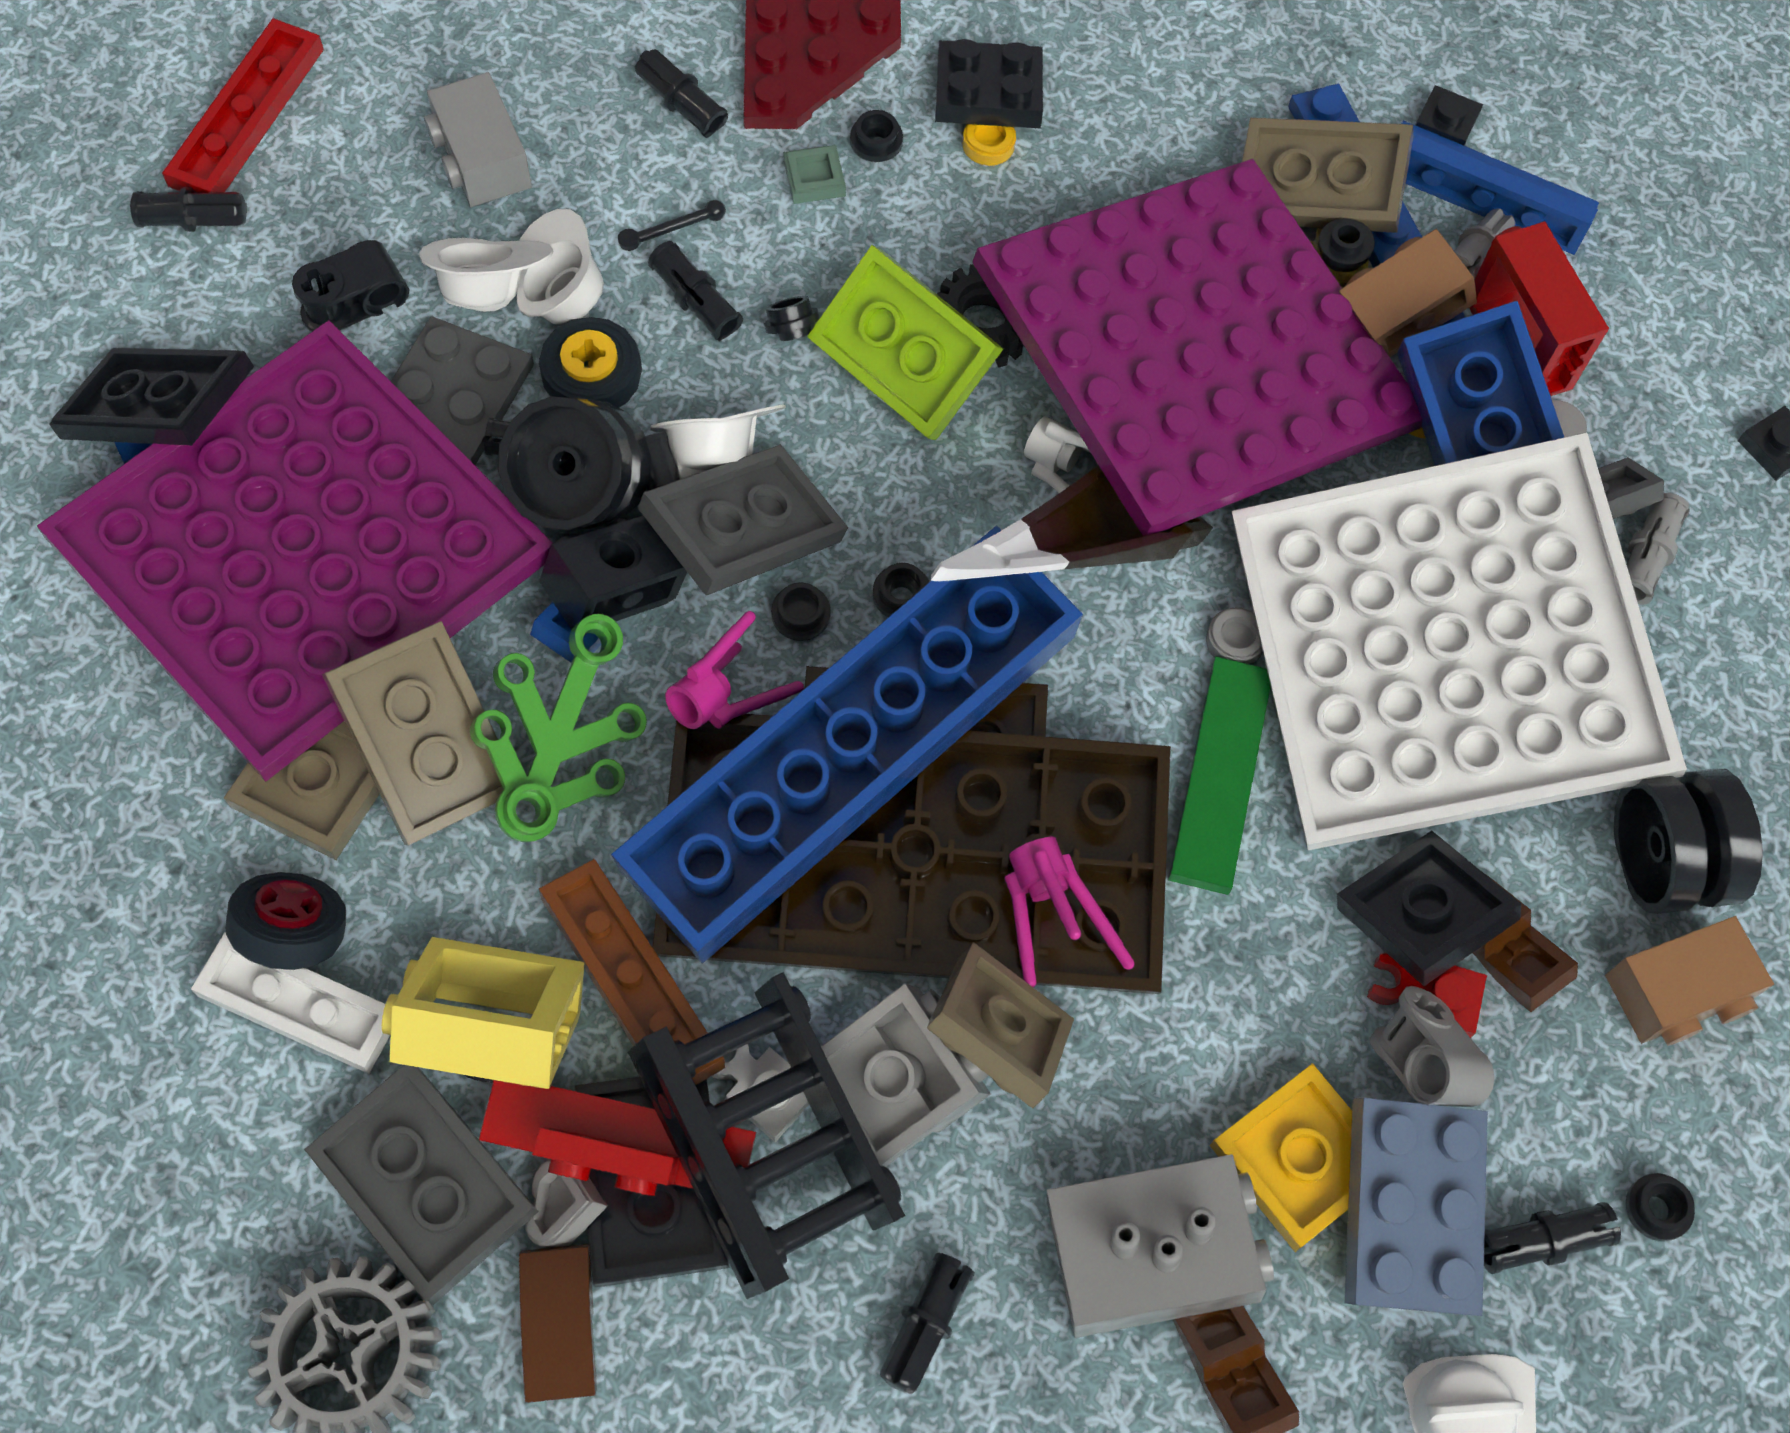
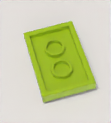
(904, 342)

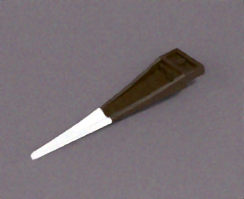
(1071, 531)

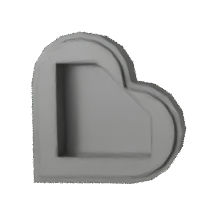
(564, 1208)

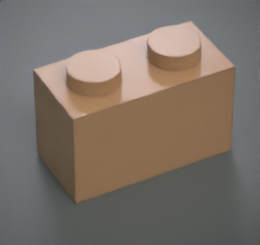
(1411, 291)
(1690, 980)

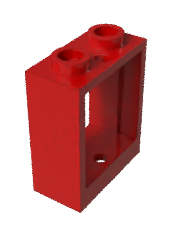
(1554, 303)

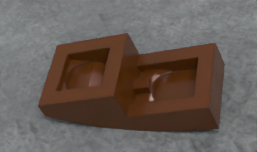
(1527, 962)
(557, 1323)
(1236, 1373)

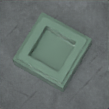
(814, 174)

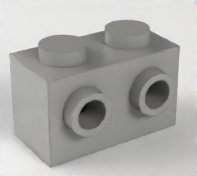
(478, 139)

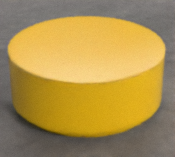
(988, 143)

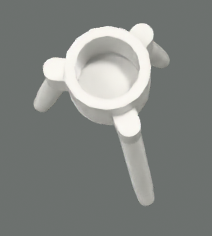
(1053, 449)

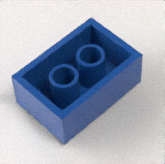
(1479, 386)

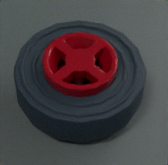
(285, 920)

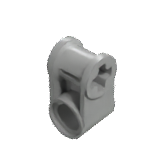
(1433, 1053)

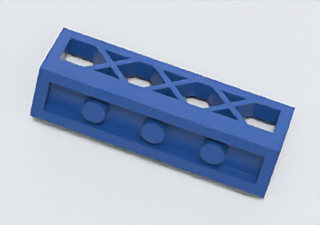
(1486, 184)

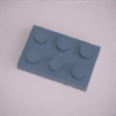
(1416, 1207)

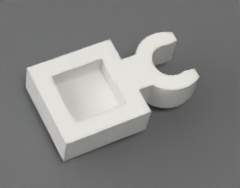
(749, 1072)

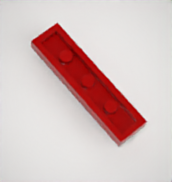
(244, 109)

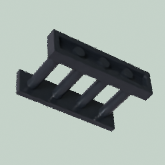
(729, 1188)

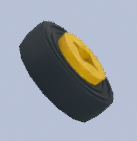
(611, 356)

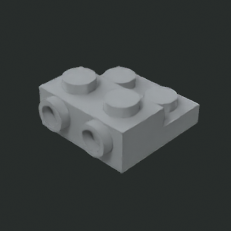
(902, 1073)

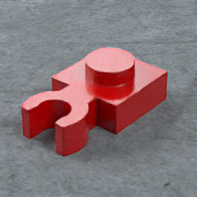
(1457, 988)

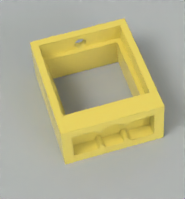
(479, 1040)

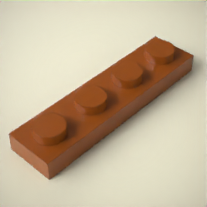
(621, 959)

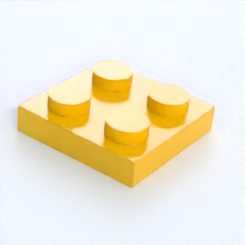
(1295, 1155)

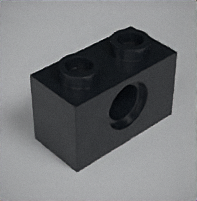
(611, 572)

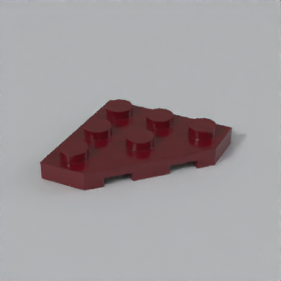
(810, 53)

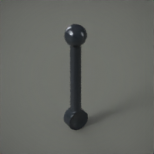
(630, 239)

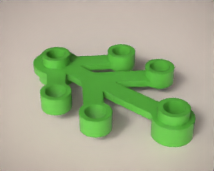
(554, 736)

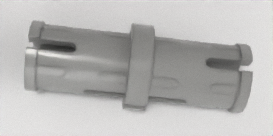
(1655, 545)

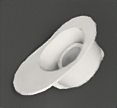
(481, 272)
(569, 280)
(711, 441)
(1472, 1395)

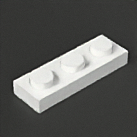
(296, 1005)

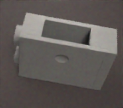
(1158, 1245)

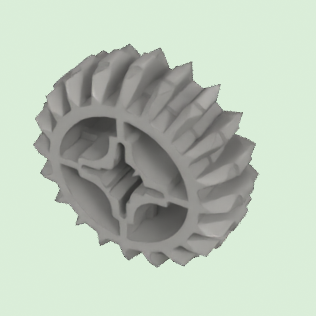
(376, 1337)

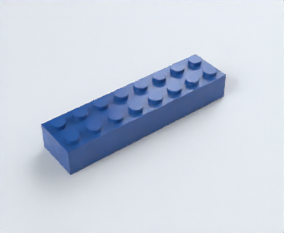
(841, 751)

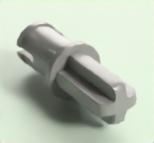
(1476, 240)

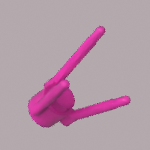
(705, 689)
(1046, 875)

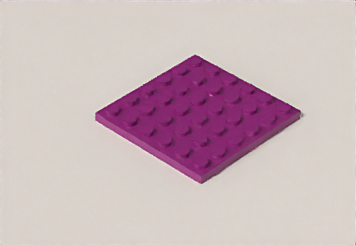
(1197, 344)
(294, 542)

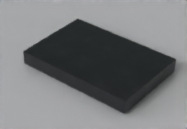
(152, 395)
(647, 1234)

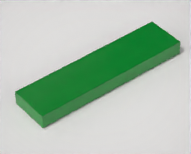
(1221, 776)

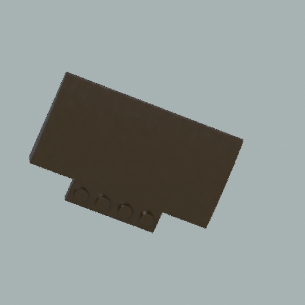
(934, 858)

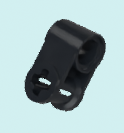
(351, 282)

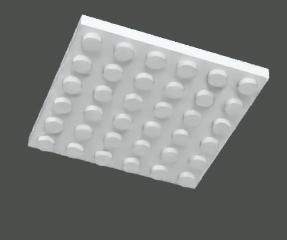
(1454, 643)

